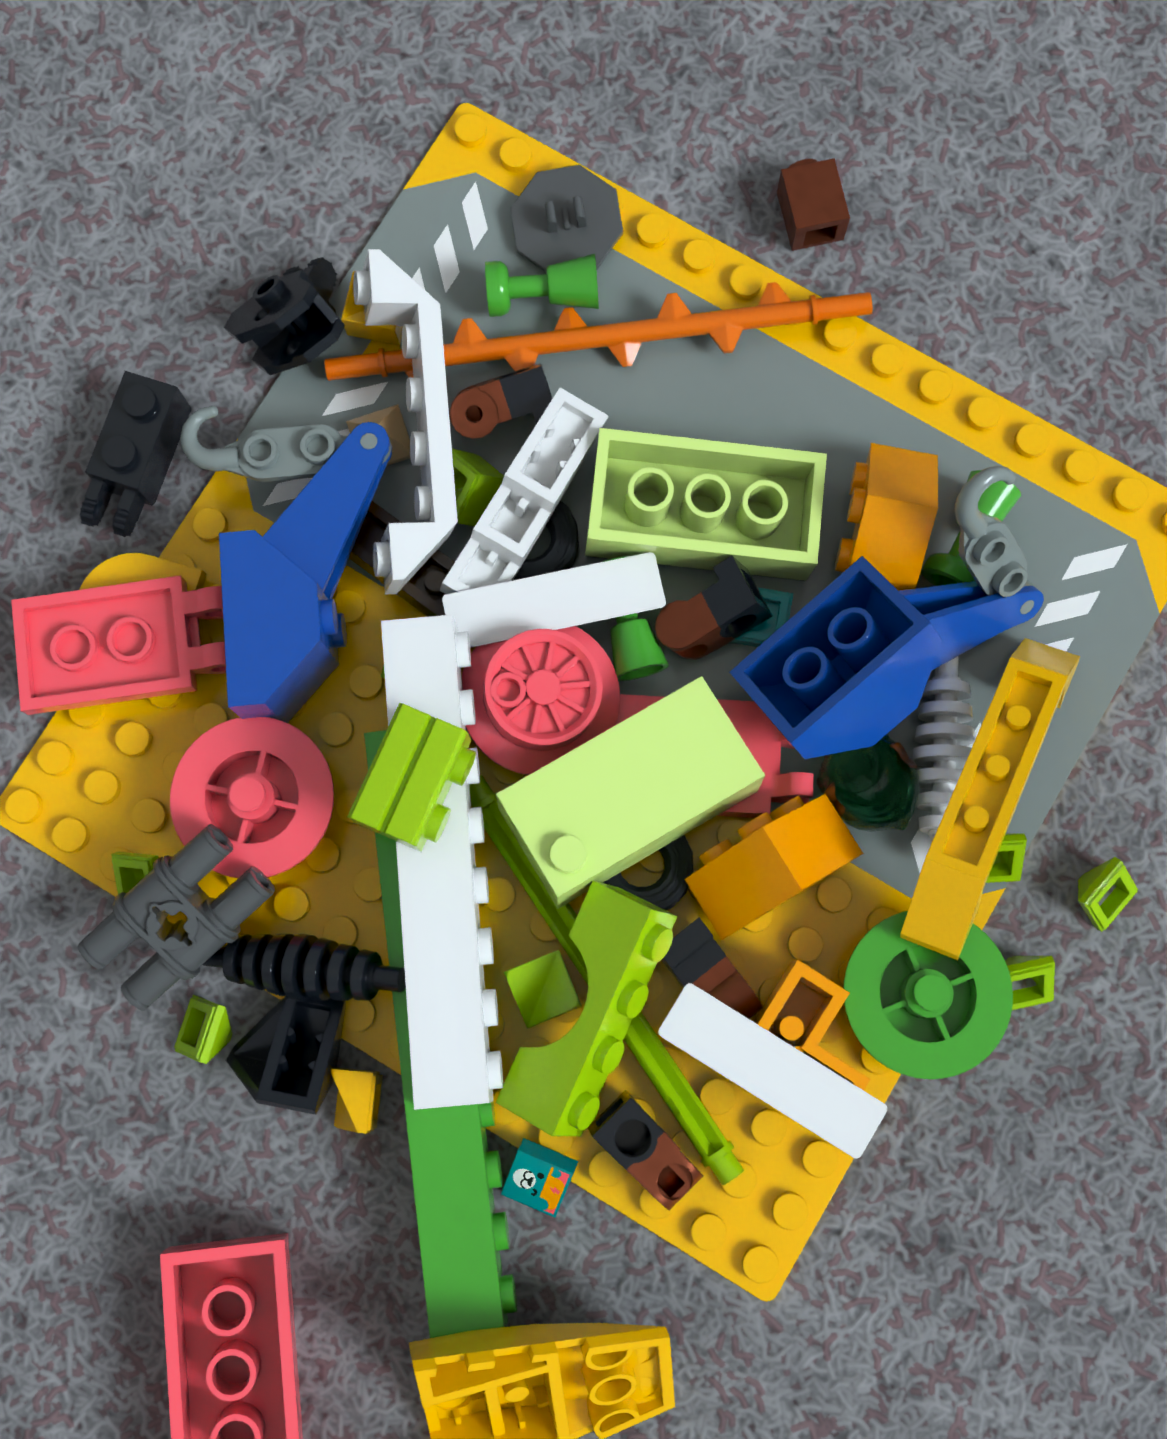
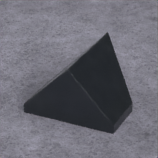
(291, 1054)

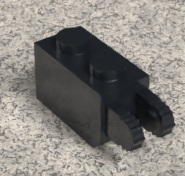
(134, 450)

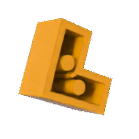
(892, 513)
(771, 862)
(803, 1011)

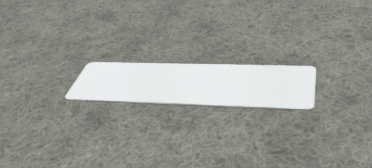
(557, 599)
(773, 1070)

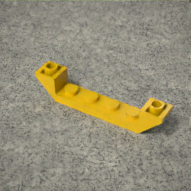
(986, 797)

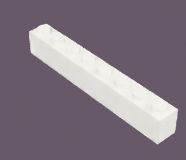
(443, 887)

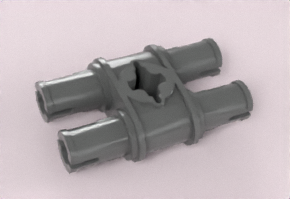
(165, 891)

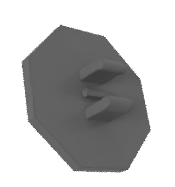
(566, 217)

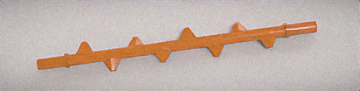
(621, 338)

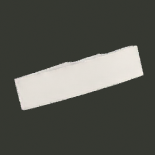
(527, 494)

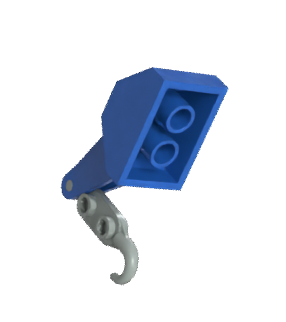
(281, 586)
(865, 650)

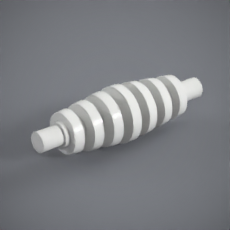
(943, 741)

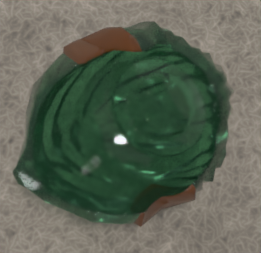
(872, 786)

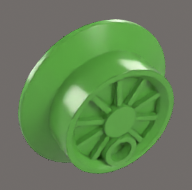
(924, 1008)

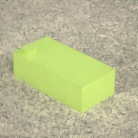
(705, 502)
(630, 791)

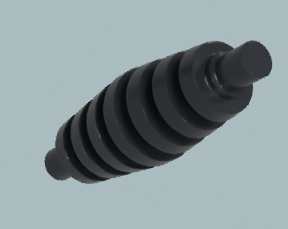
(306, 967)

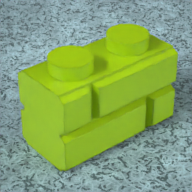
(412, 778)

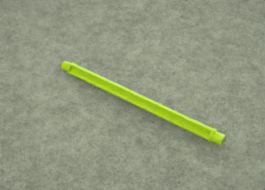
(640, 1036)

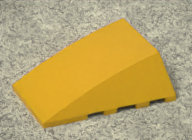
(543, 1380)

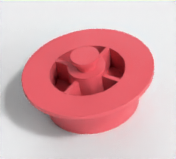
(540, 696)
(260, 788)

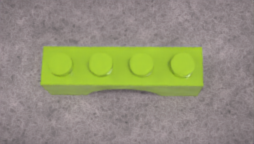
(620, 944)

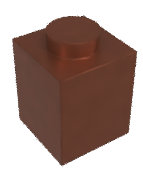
(812, 203)

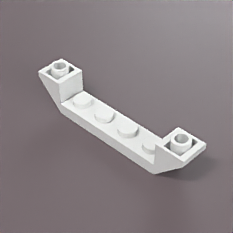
(397, 300)

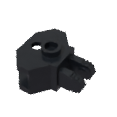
(289, 317)

